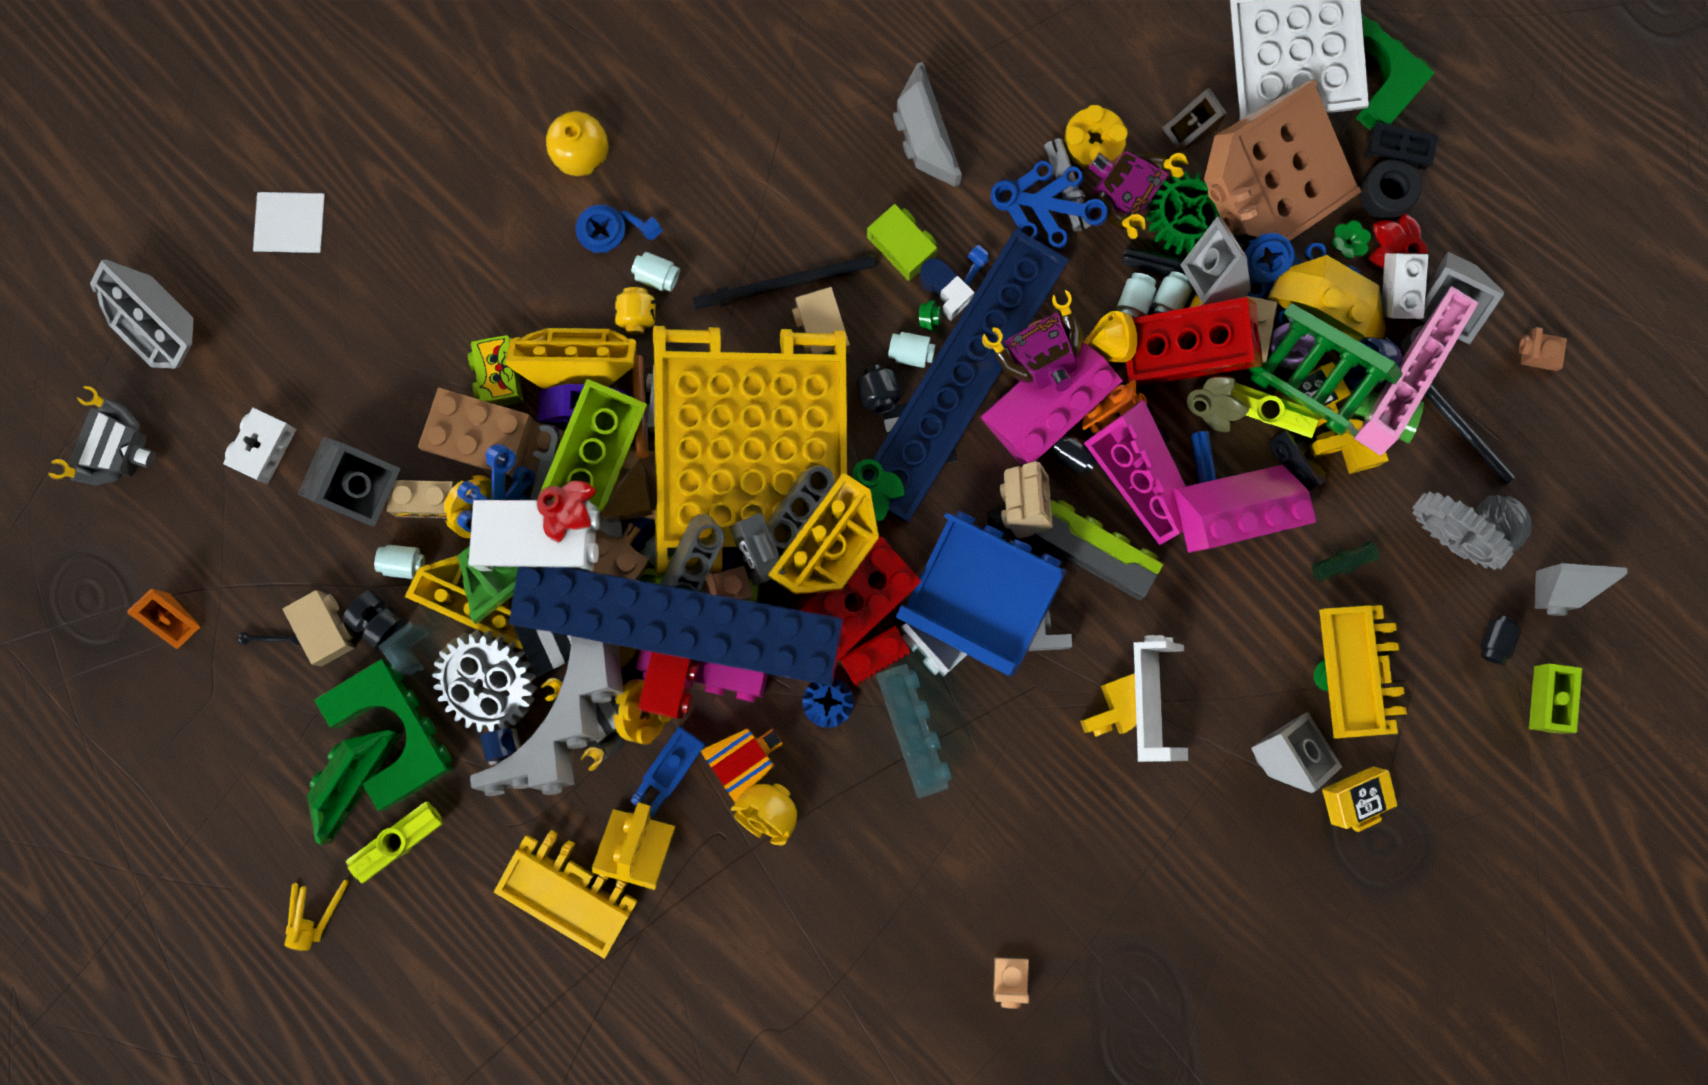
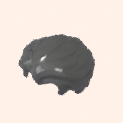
(1509, 517)

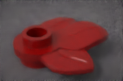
(1397, 238)
(567, 510)

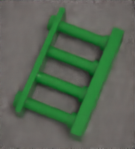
(1326, 339)

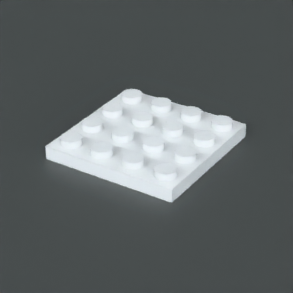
(1296, 42)

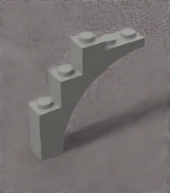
(572, 722)

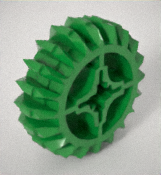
(1174, 193)

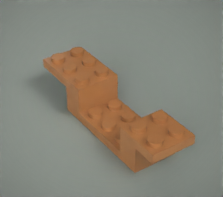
(467, 427)

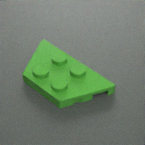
(486, 588)

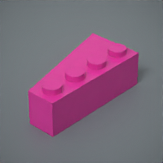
(1141, 469)
(719, 678)

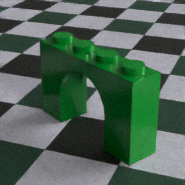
(1400, 74)
(422, 757)

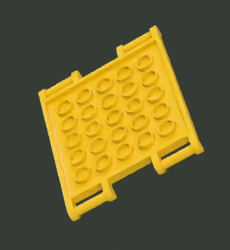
(741, 430)

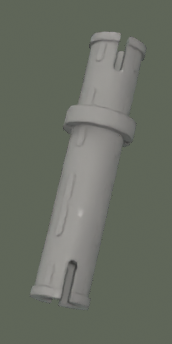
(1060, 162)

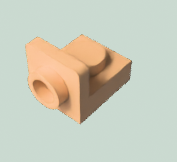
(1011, 982)

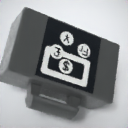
(756, 547)

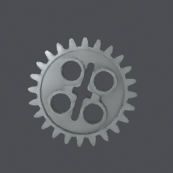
(1462, 530)
(484, 681)

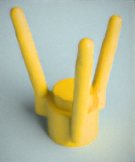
(301, 931)

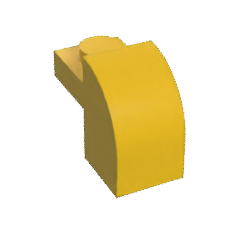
(1356, 455)
(1122, 704)

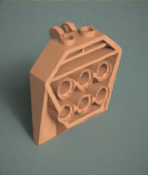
(1279, 168)

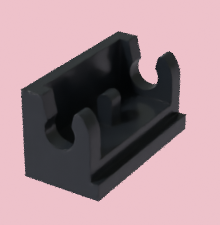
(1401, 144)

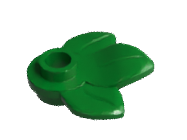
(882, 487)

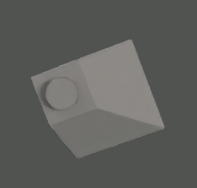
(1217, 266)
(1469, 280)
(1572, 585)
(1297, 755)

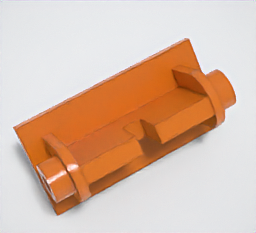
(1118, 401)

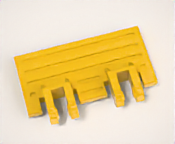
(1357, 671)
(564, 897)

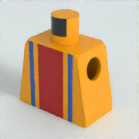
(742, 759)

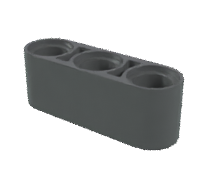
(810, 497)
(693, 546)

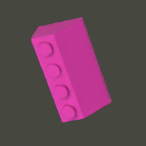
(1035, 419)
(1242, 507)

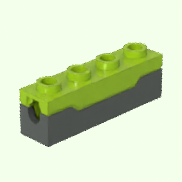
(1100, 551)

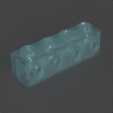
(912, 732)

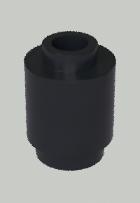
(1073, 454)
(1500, 640)

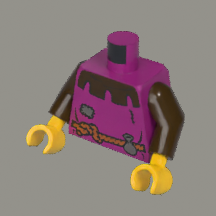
(1131, 183)
(1043, 351)

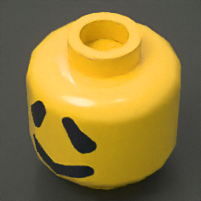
(635, 310)

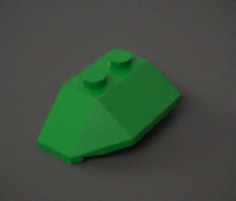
(340, 785)

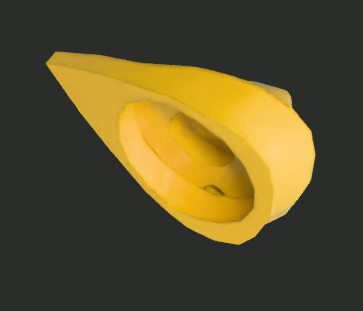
(1114, 337)

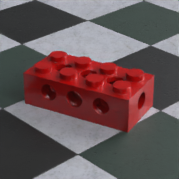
(1207, 357)
(871, 601)

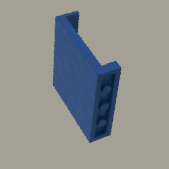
(983, 593)

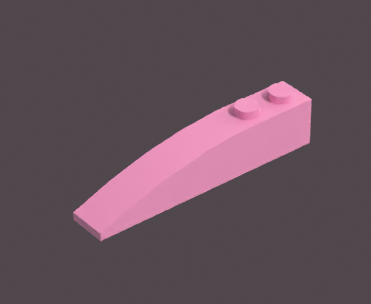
(1419, 367)

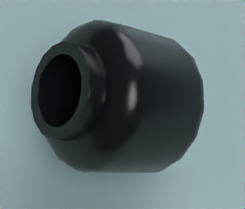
(878, 389)

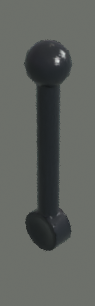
(243, 638)

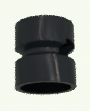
(369, 615)

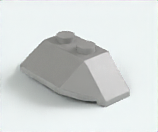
(925, 130)
(143, 314)

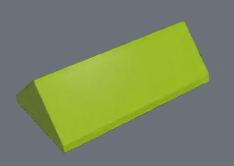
(596, 441)

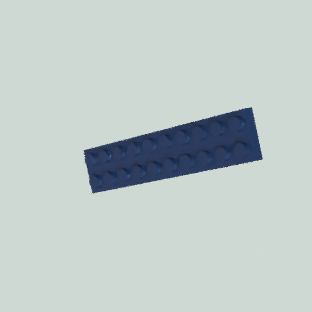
(965, 369)
(678, 622)

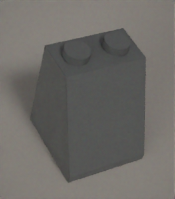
(349, 481)

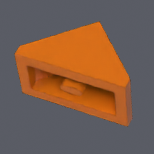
(164, 617)

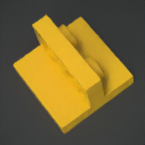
(634, 847)

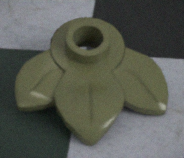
(1220, 405)

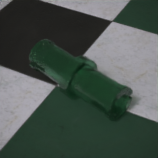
(1345, 561)

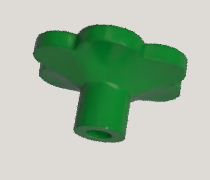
(1355, 236)

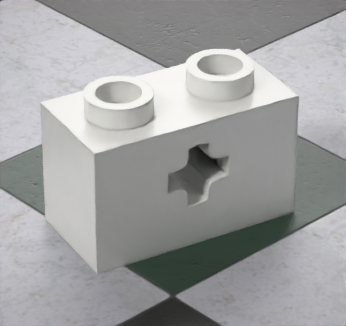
(1404, 285)
(262, 461)

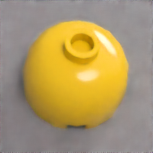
(576, 143)
(767, 811)

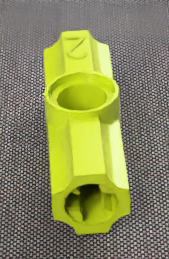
(1291, 416)
(379, 853)

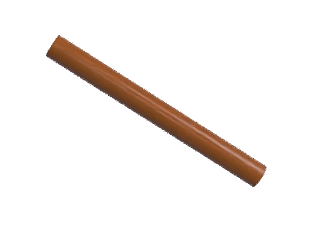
(638, 388)

